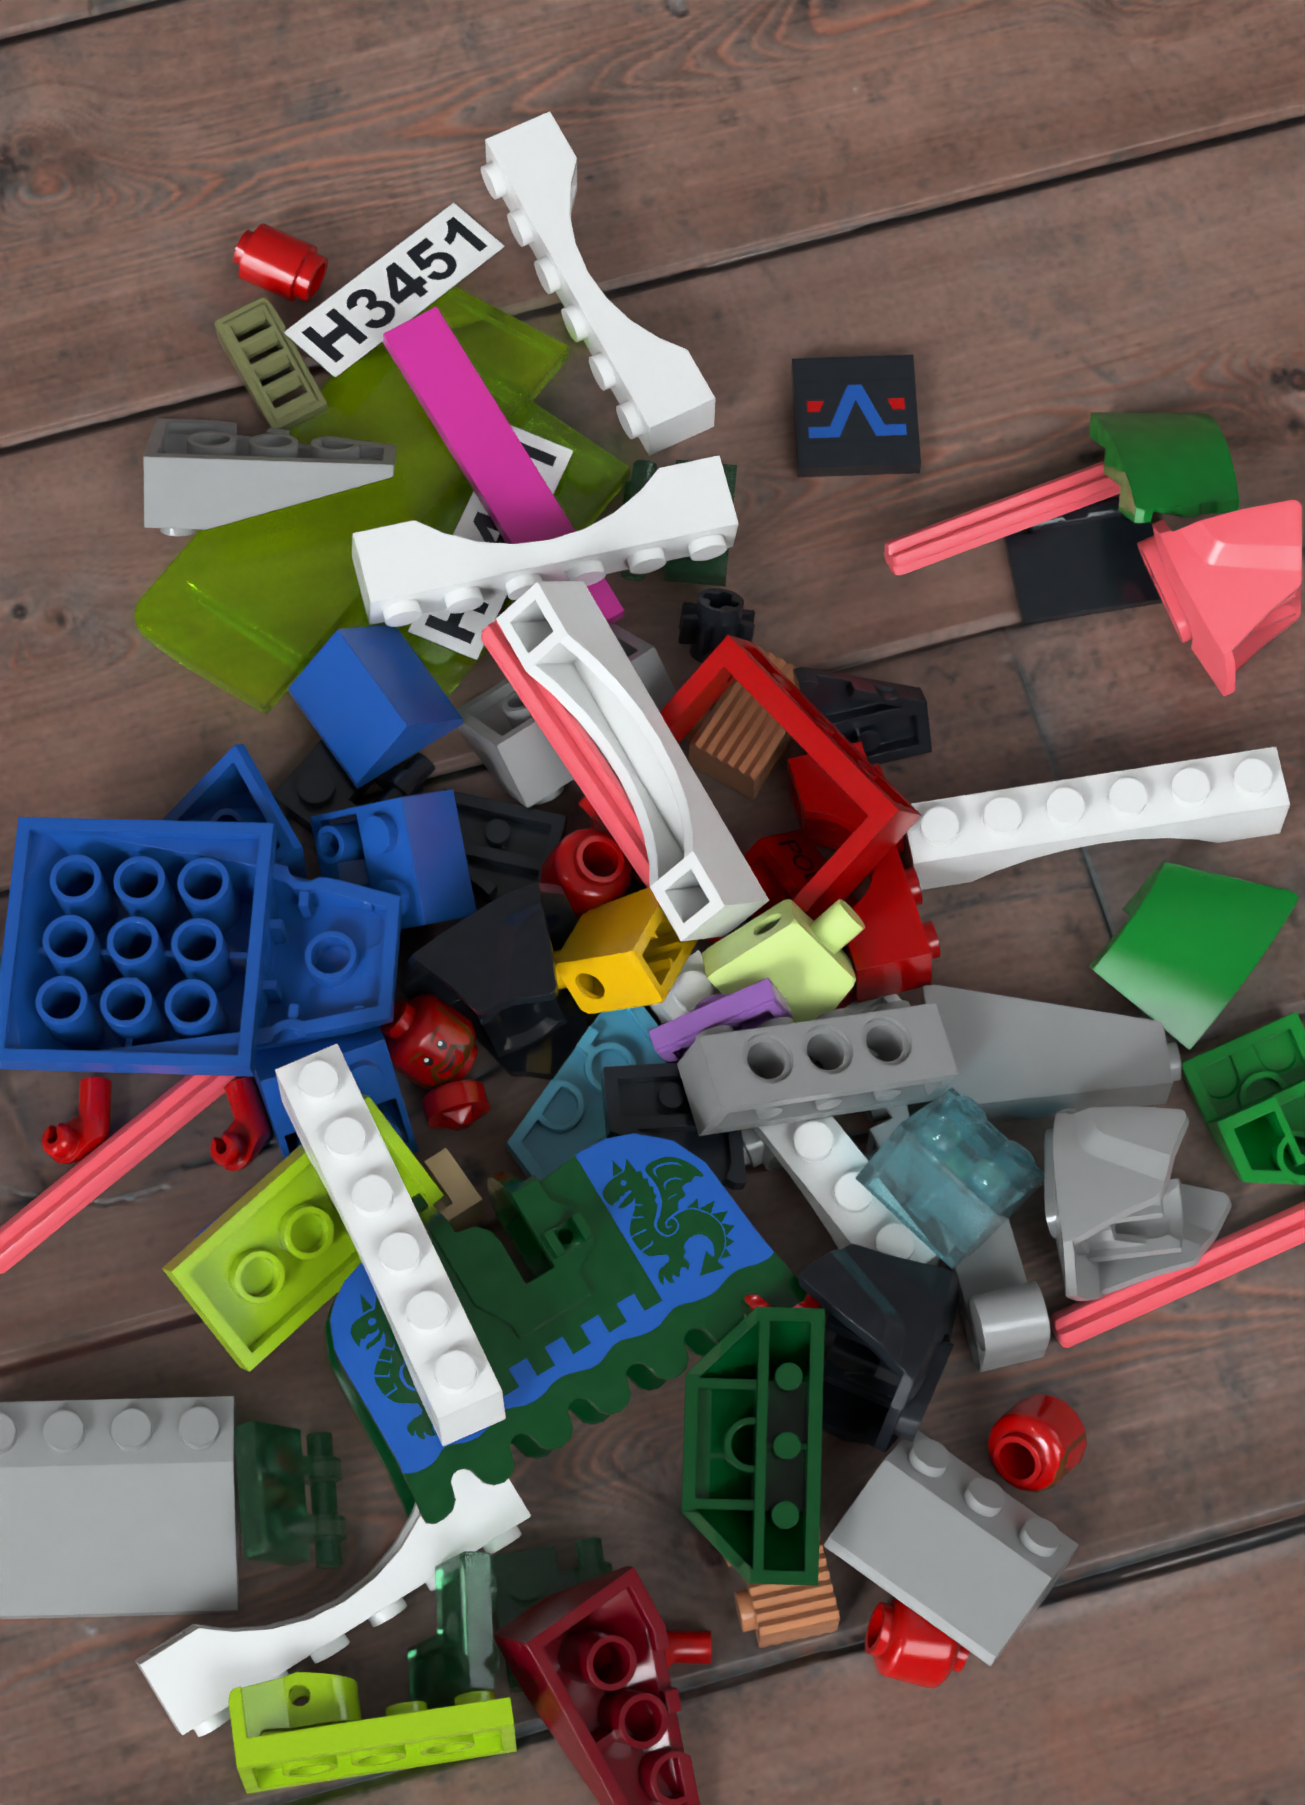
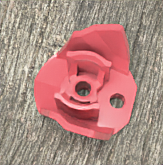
(1229, 582)

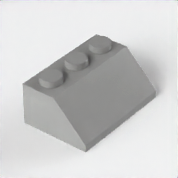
(515, 746)
(952, 1546)

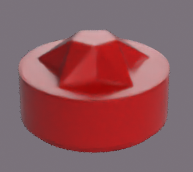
(455, 1105)

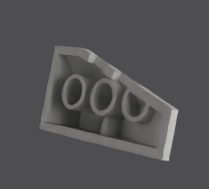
(210, 476)

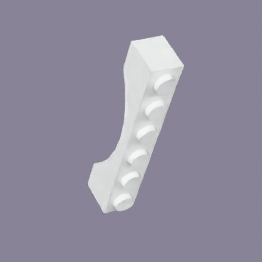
(652, 379)
(420, 570)
(1189, 799)
(690, 852)
(813, 1153)
(392, 1244)
(205, 1662)

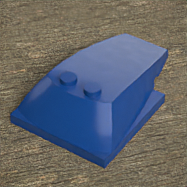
(181, 949)

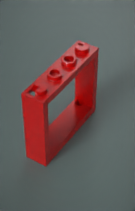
(886, 808)

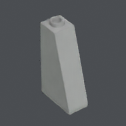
(1048, 1057)

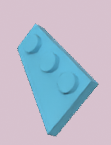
(571, 1106)

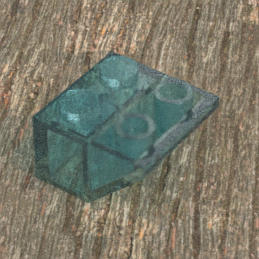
(951, 1176)

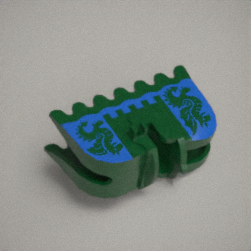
(636, 1270)

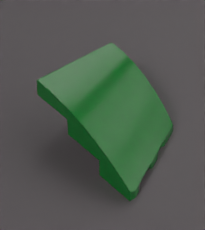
(1166, 463)
(1191, 944)
(1255, 1100)

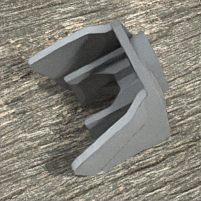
(1115, 1201)

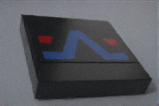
(855, 416)

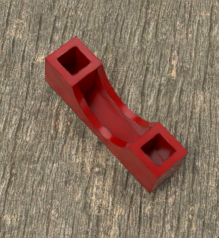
(895, 946)

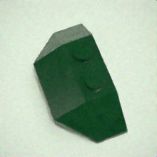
(759, 1445)

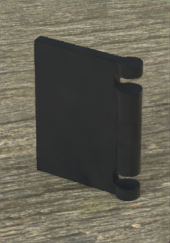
(1080, 565)

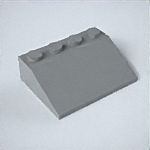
(118, 1507)

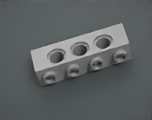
(732, 1097)

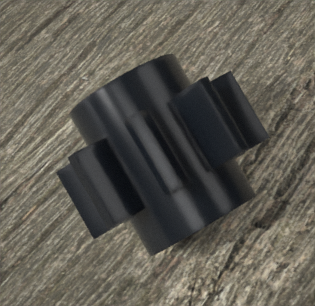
(712, 619)

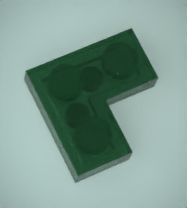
(463, 1650)

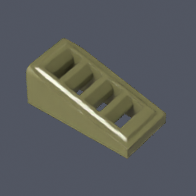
(252, 332)

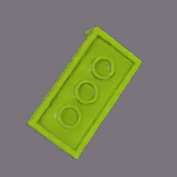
(279, 1253)
(329, 1741)

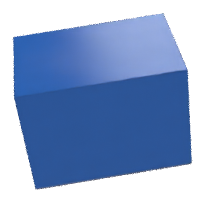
(372, 701)
(239, 794)

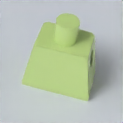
(794, 953)

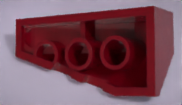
(604, 1688)

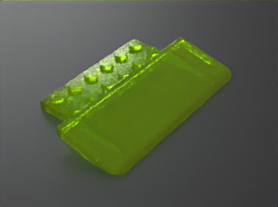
(270, 590)

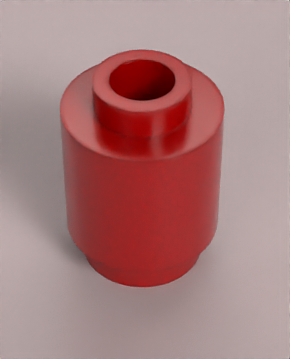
(280, 263)

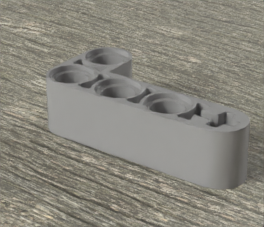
(998, 1307)

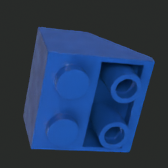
(404, 849)
(371, 1069)

